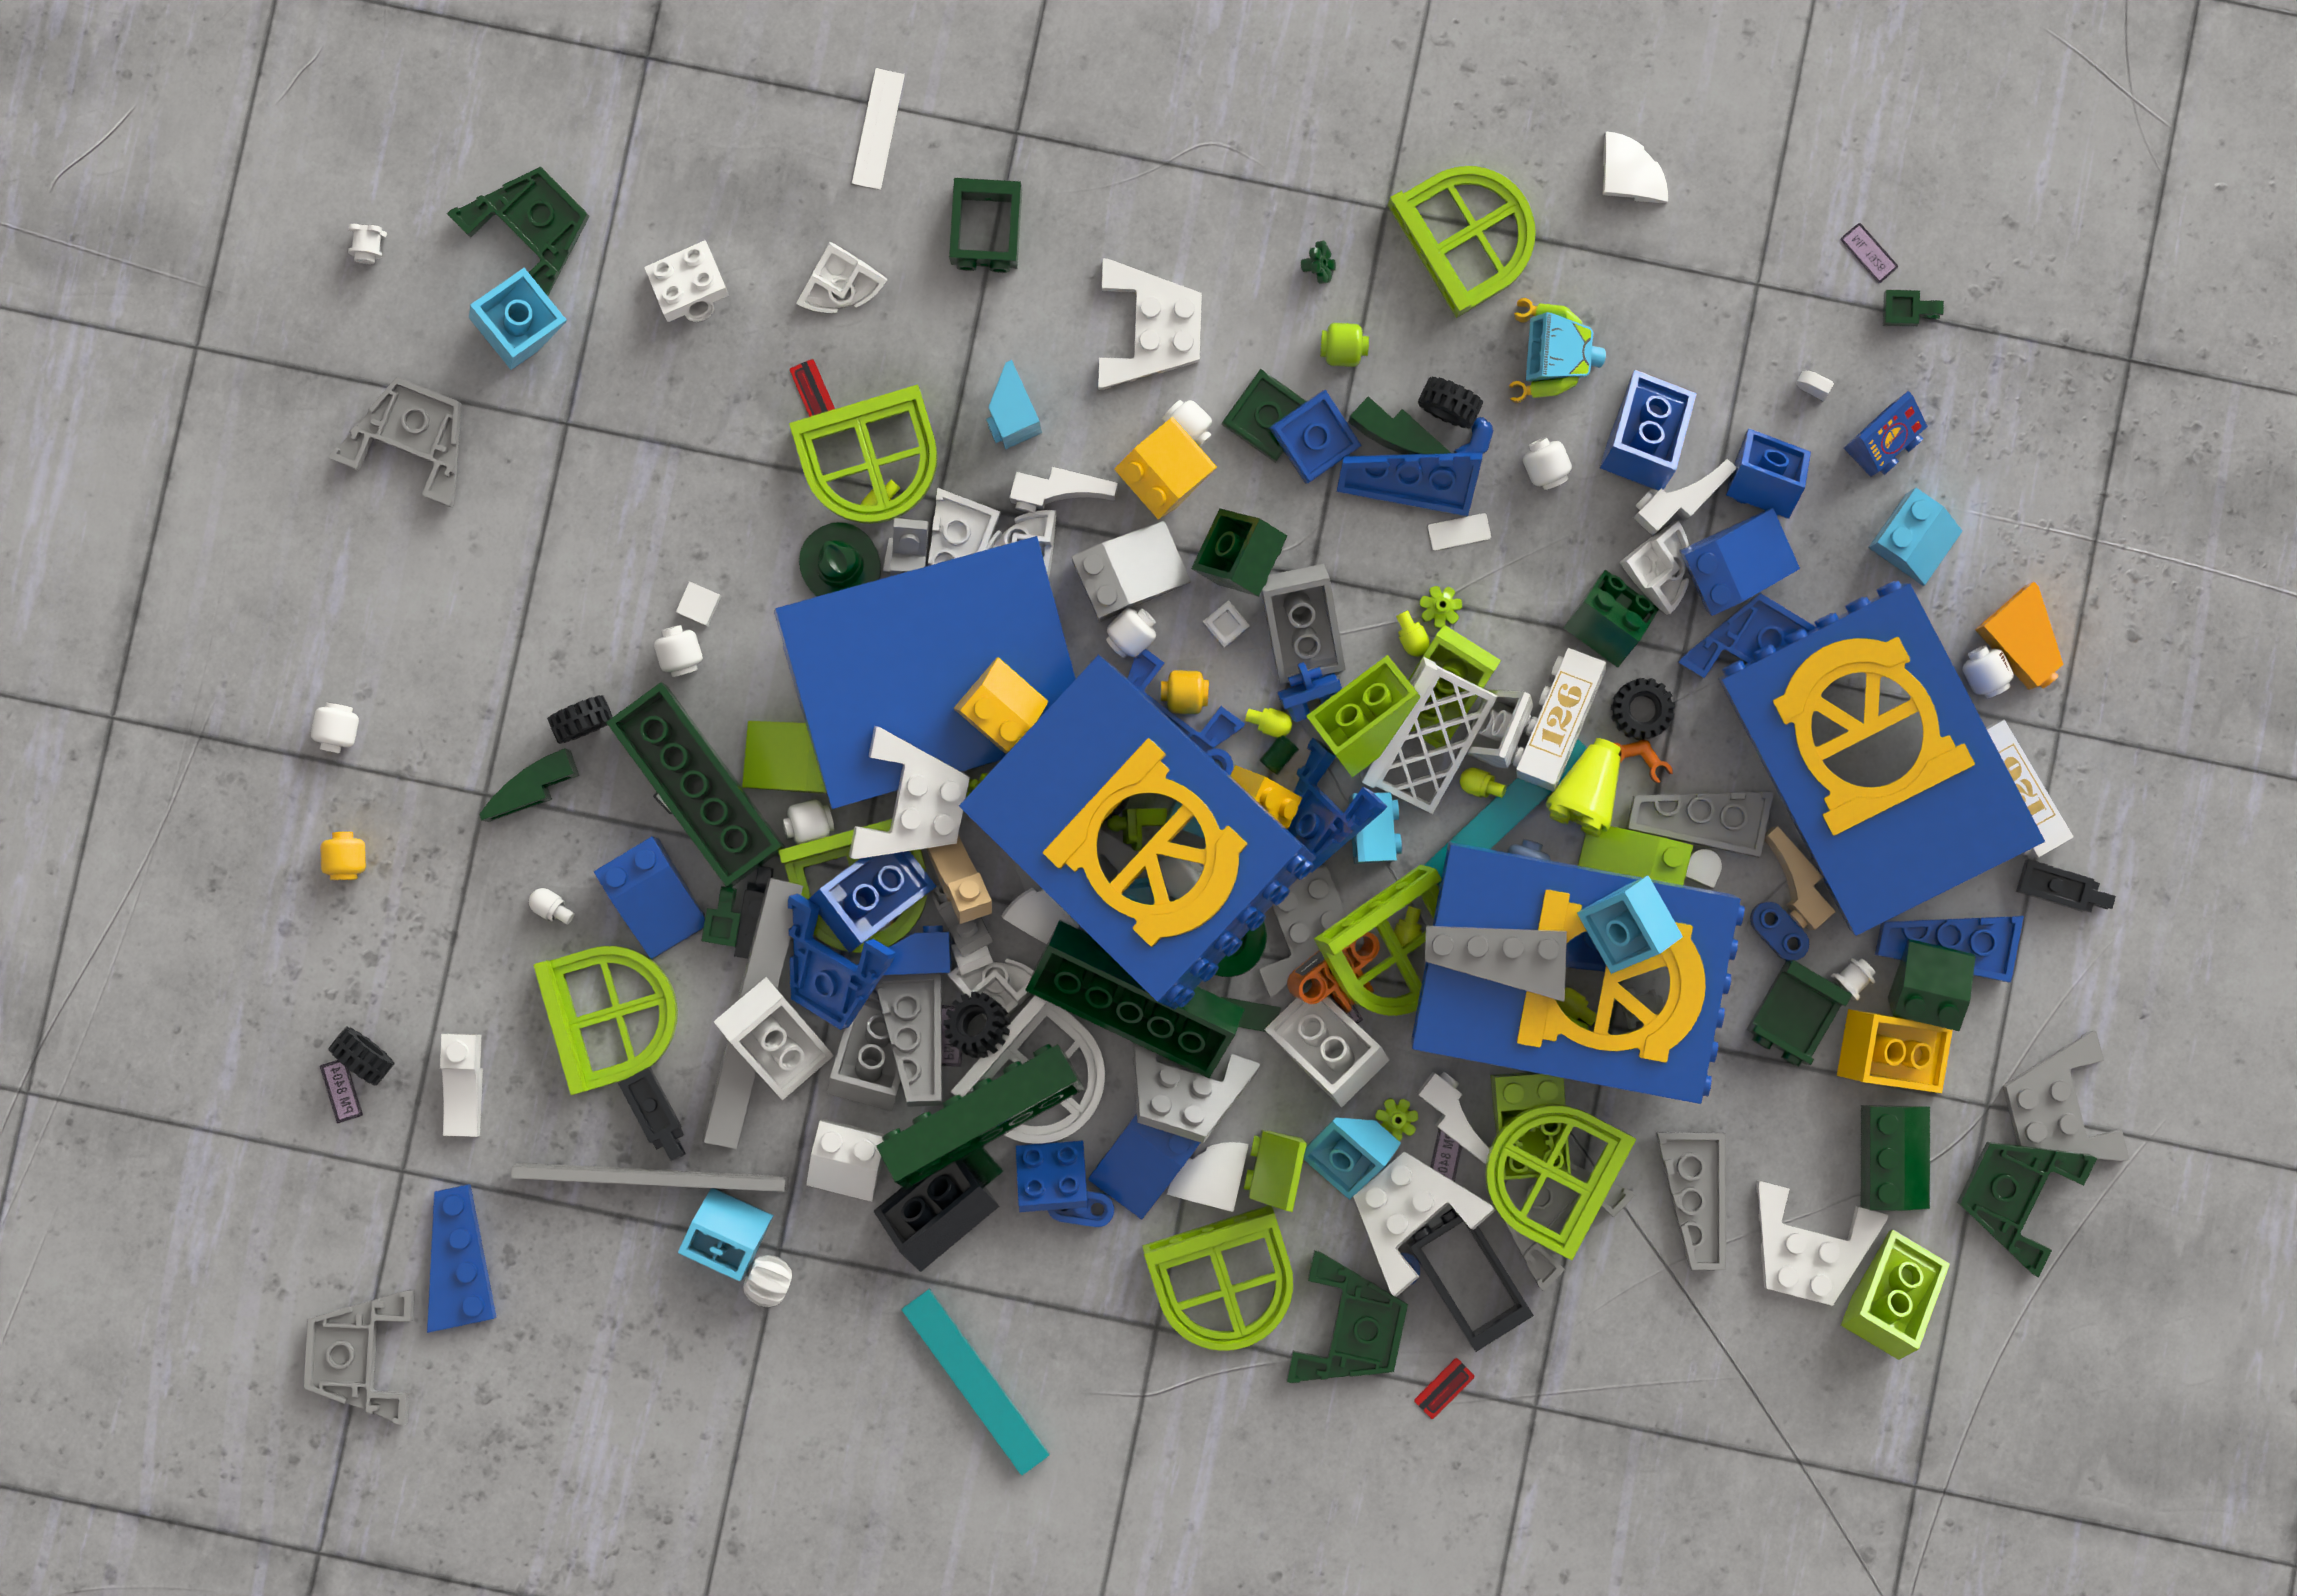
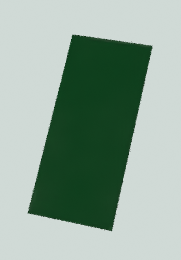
(1255, 1015)

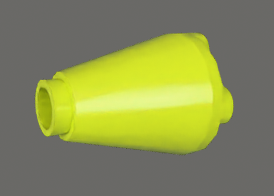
(1588, 789)

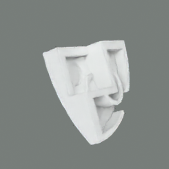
(1631, 171)
(839, 282)
(1029, 525)
(1660, 568)
(1036, 914)
(1001, 981)
(1212, 1176)

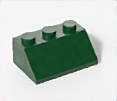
(1895, 1157)

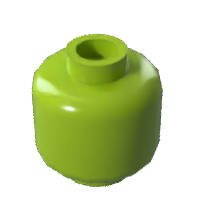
(1343, 344)

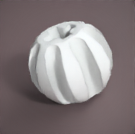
(767, 1281)

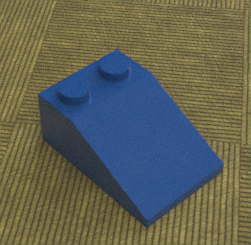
(1648, 431)
(1739, 561)
(871, 895)
(651, 897)
(1141, 1165)

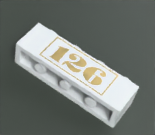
(1560, 719)
(2031, 789)

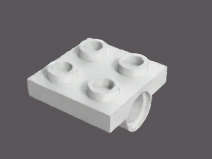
(687, 283)

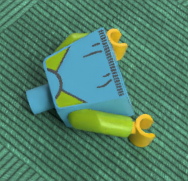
(1557, 350)

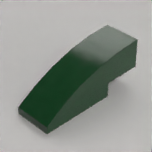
(1397, 433)
(531, 785)

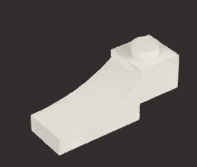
(1034, 492)
(1659, 508)
(461, 1084)
(1443, 1096)

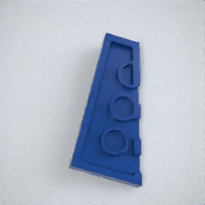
(1415, 480)
(1990, 939)
(458, 1268)

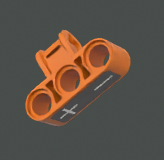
(1324, 981)

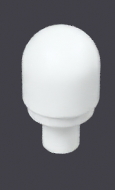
(549, 906)

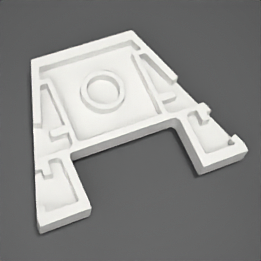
(1164, 327)
(925, 803)
(1401, 1203)
(1807, 1261)

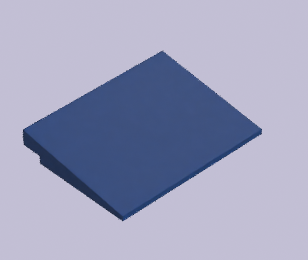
(910, 651)

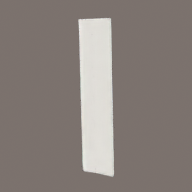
(878, 128)

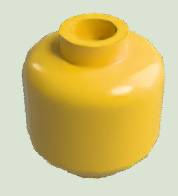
(1185, 692)
(343, 856)

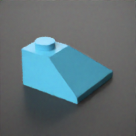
(1350, 1153)

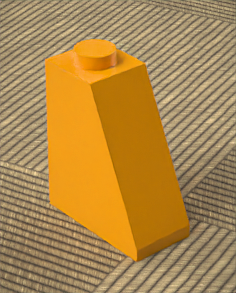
(2025, 637)

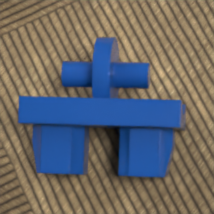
(1297, 696)

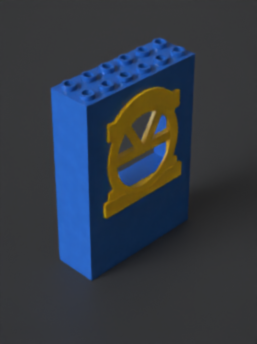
(1068, 777)
(1898, 840)
(1528, 1031)

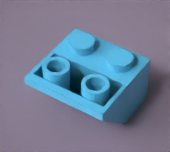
(725, 1234)

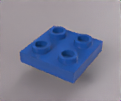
(1051, 1176)

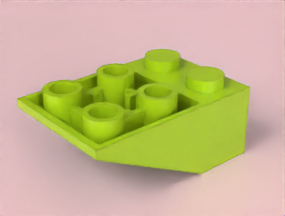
(1520, 1092)

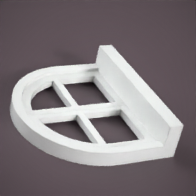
(1020, 1030)

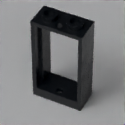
(1497, 1326)

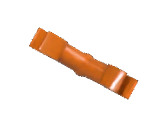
(1644, 749)

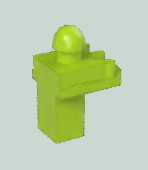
(1133, 821)

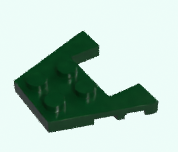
(537, 213)
(2007, 1187)
(1364, 1330)

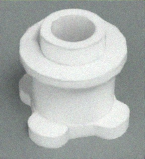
(366, 243)
(1855, 977)
(1650, 1000)

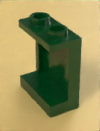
(1797, 1013)

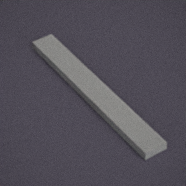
(764, 960)
(650, 1177)

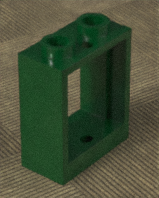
(985, 191)

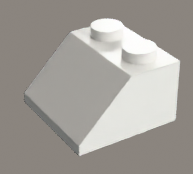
(845, 1160)

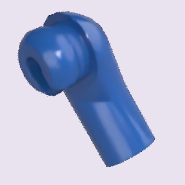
(1480, 437)

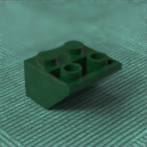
(1611, 618)

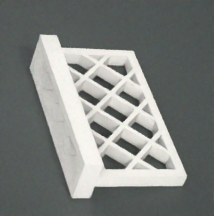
(1424, 682)

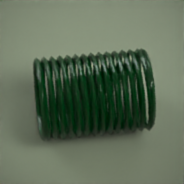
(1281, 756)
(986, 1165)

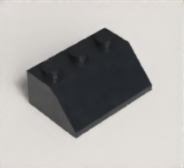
(935, 1213)

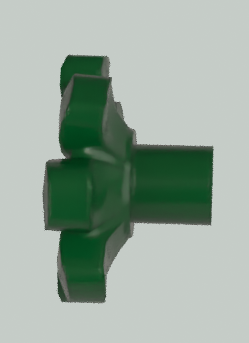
(1319, 262)

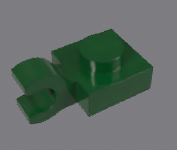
(1905, 308)
(722, 924)

